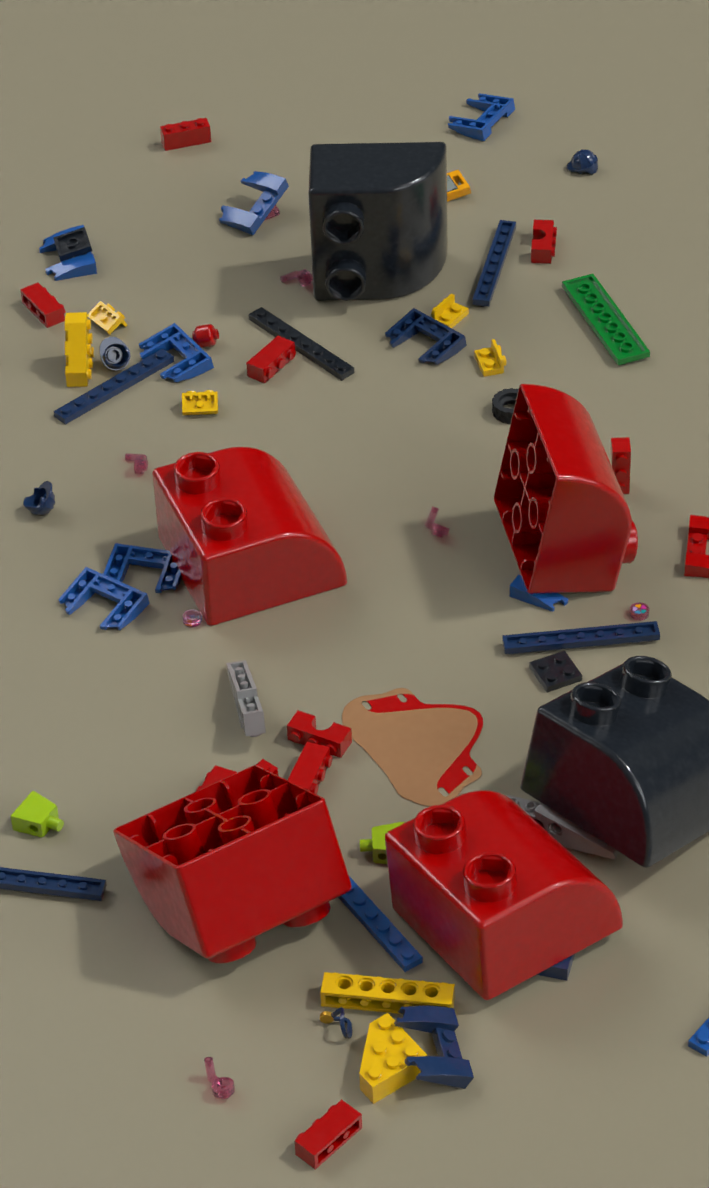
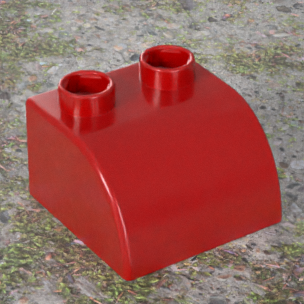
(561, 497)
(242, 533)
(235, 862)
(494, 891)

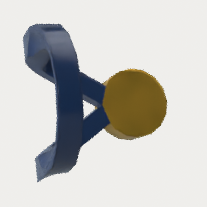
(328, 1017)

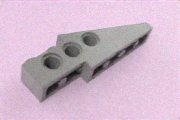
(246, 699)
(563, 830)

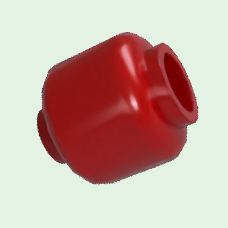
(205, 335)

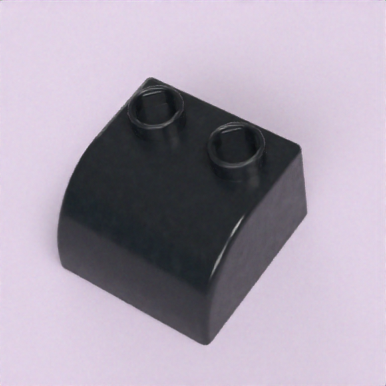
(377, 218)
(625, 759)

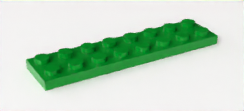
(605, 319)

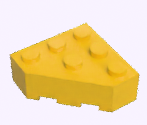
(78, 349)
(383, 1059)

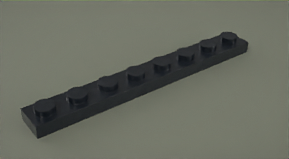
(303, 344)

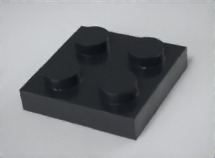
(72, 244)
(555, 671)

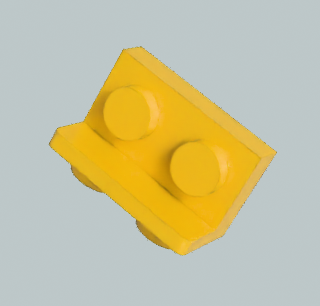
(449, 312)
(106, 317)
(490, 359)
(200, 402)

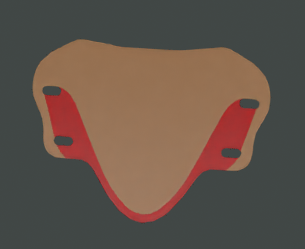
(417, 743)

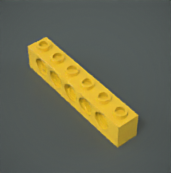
(382, 993)

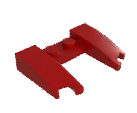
(696, 559)

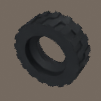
(504, 397)

